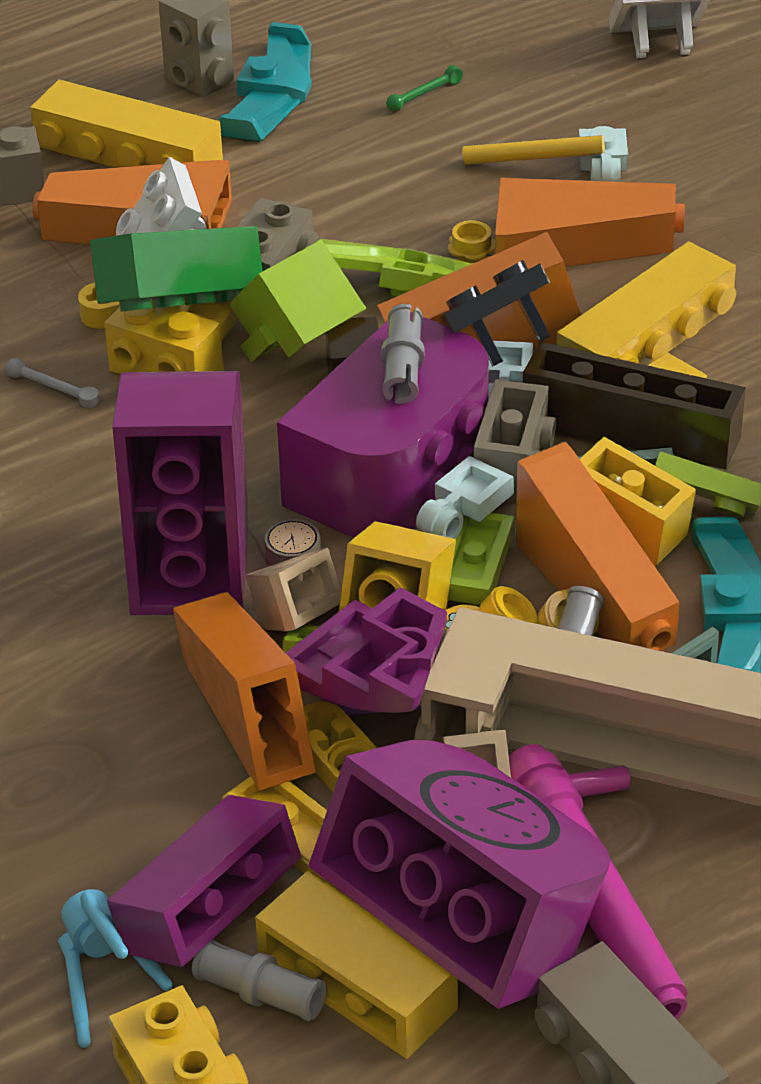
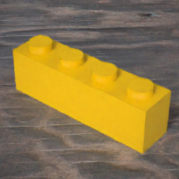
(120, 128)
(656, 308)

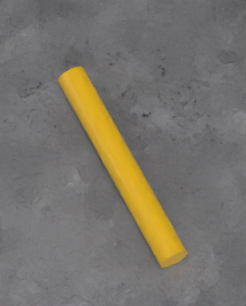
(533, 150)

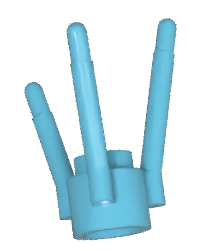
(94, 933)

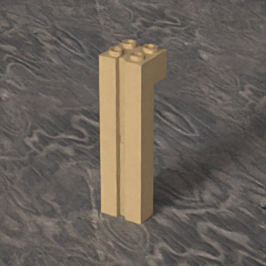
(598, 703)

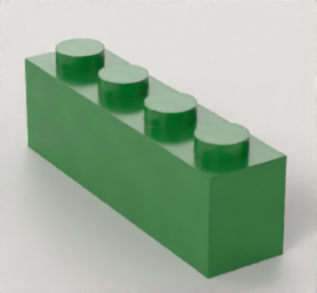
(175, 264)

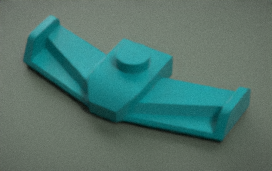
(271, 84)
(733, 592)

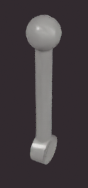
(87, 396)

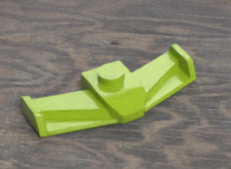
(399, 267)

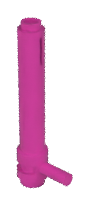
(615, 913)

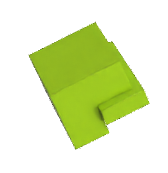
(295, 302)

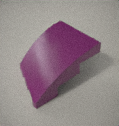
(372, 655)

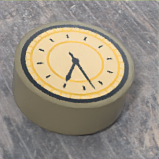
(290, 539)

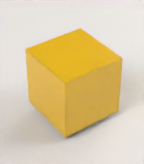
(393, 558)

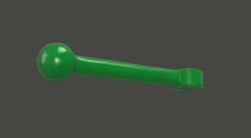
(452, 75)

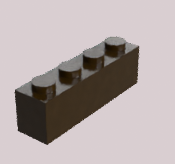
(639, 404)

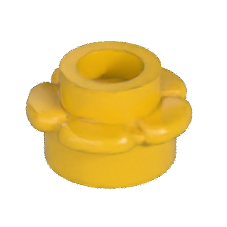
(471, 241)

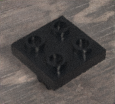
(511, 286)

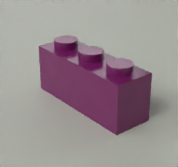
(204, 880)

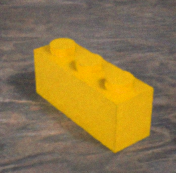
(366, 966)

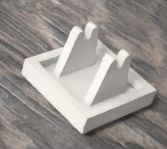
(657, 14)
(165, 205)

